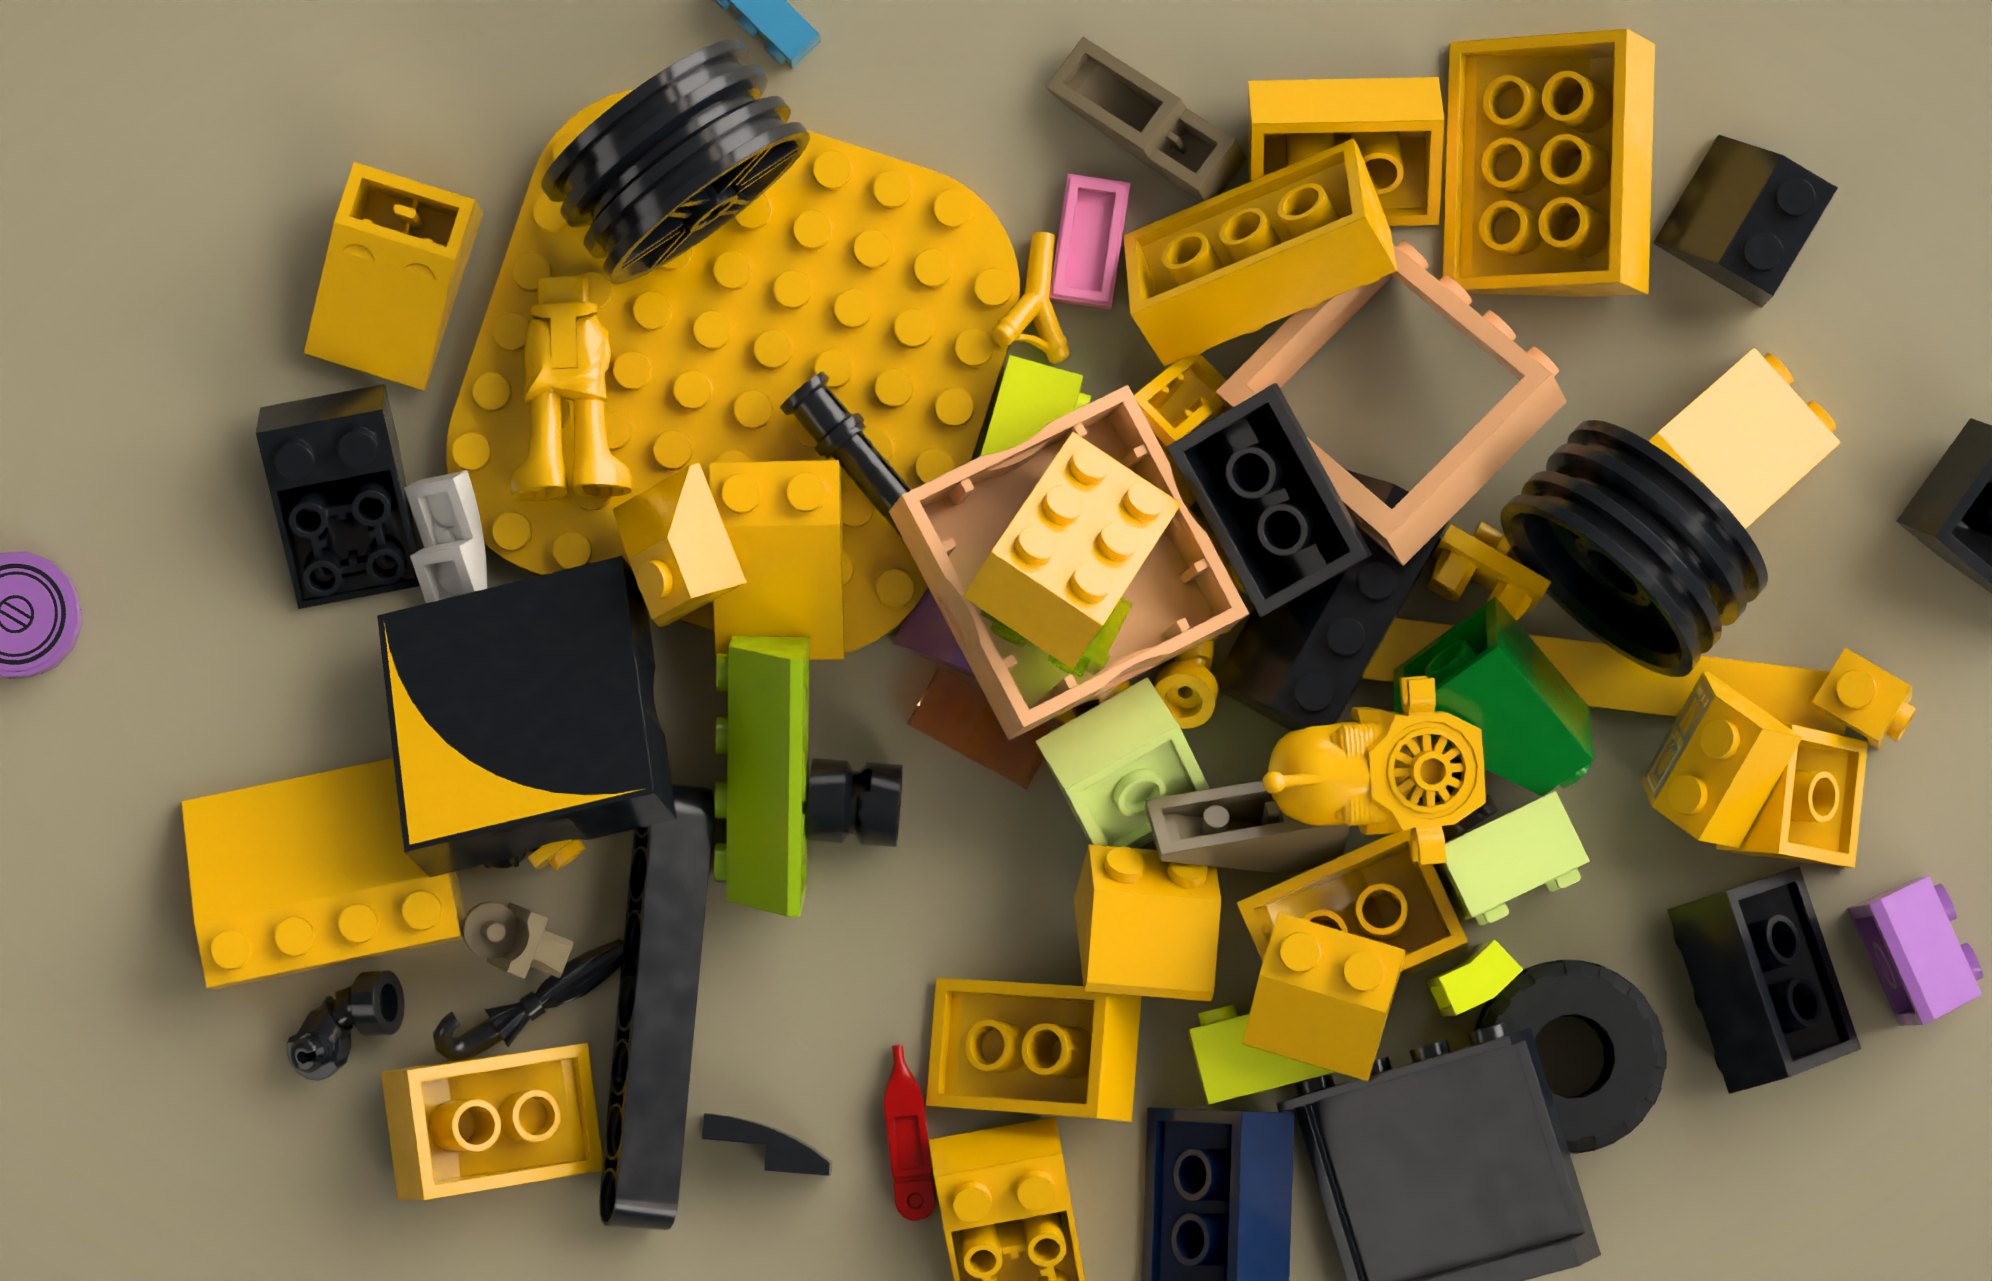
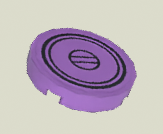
(36, 615)

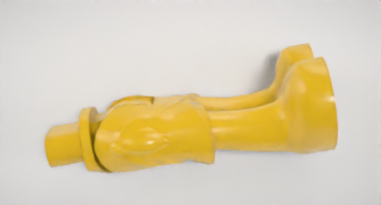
(567, 360)

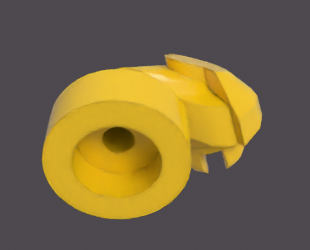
(1189, 686)

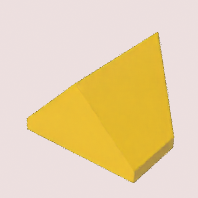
(1181, 399)

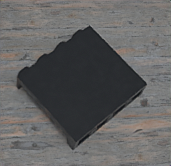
(1447, 1165)

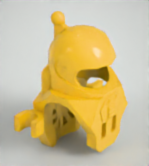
(1378, 769)

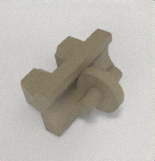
(514, 939)

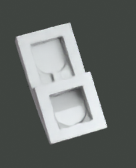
(451, 536)

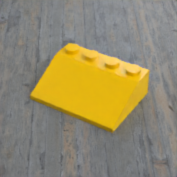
(1550, 164)
(309, 877)

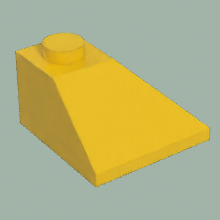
(678, 546)

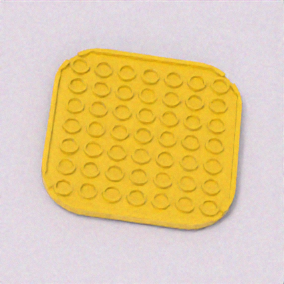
(833, 270)

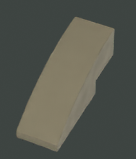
(1147, 121)

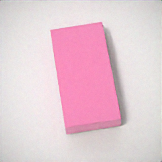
(1089, 241)

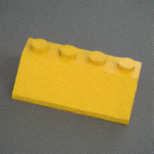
(1257, 253)

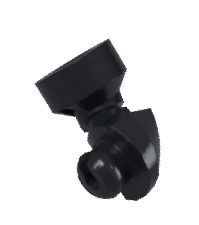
(324, 1039)

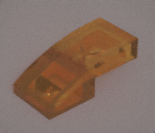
(966, 723)

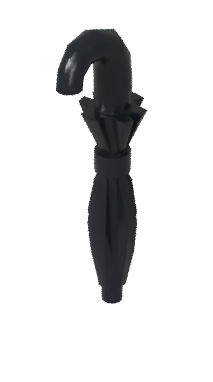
(507, 1021)

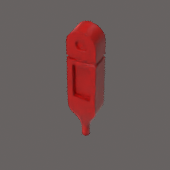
(908, 1142)

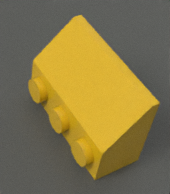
(1391, 120)

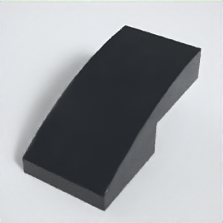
(783, 1150)

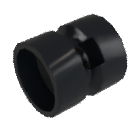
(854, 802)

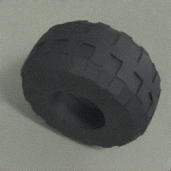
(1629, 1035)

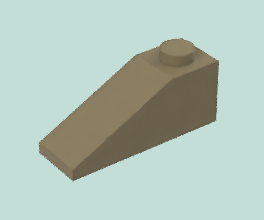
(1239, 830)

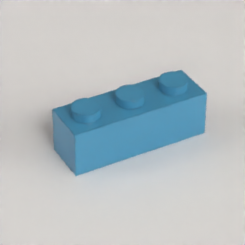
(779, 25)

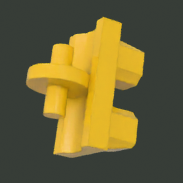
(1488, 561)

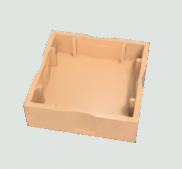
(959, 517)

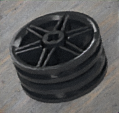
(674, 160)
(1635, 547)

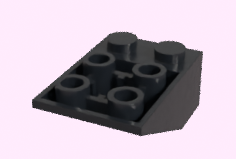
(339, 495)

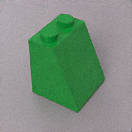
(1503, 683)

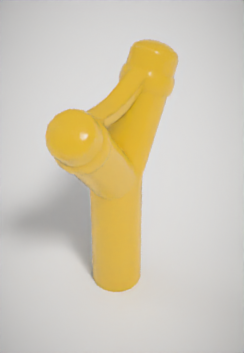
(1036, 305)

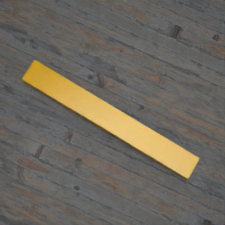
(1618, 684)

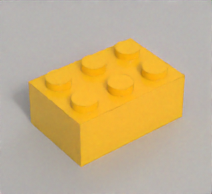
(1072, 550)

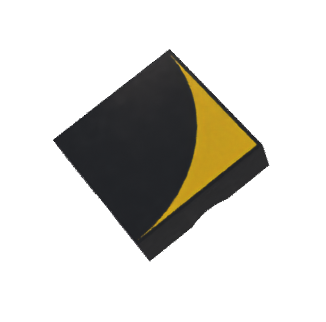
(524, 717)

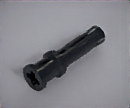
(842, 437)

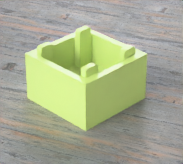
(1117, 761)
(1510, 859)

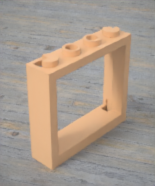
(1475, 457)

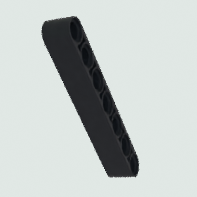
(657, 1015)

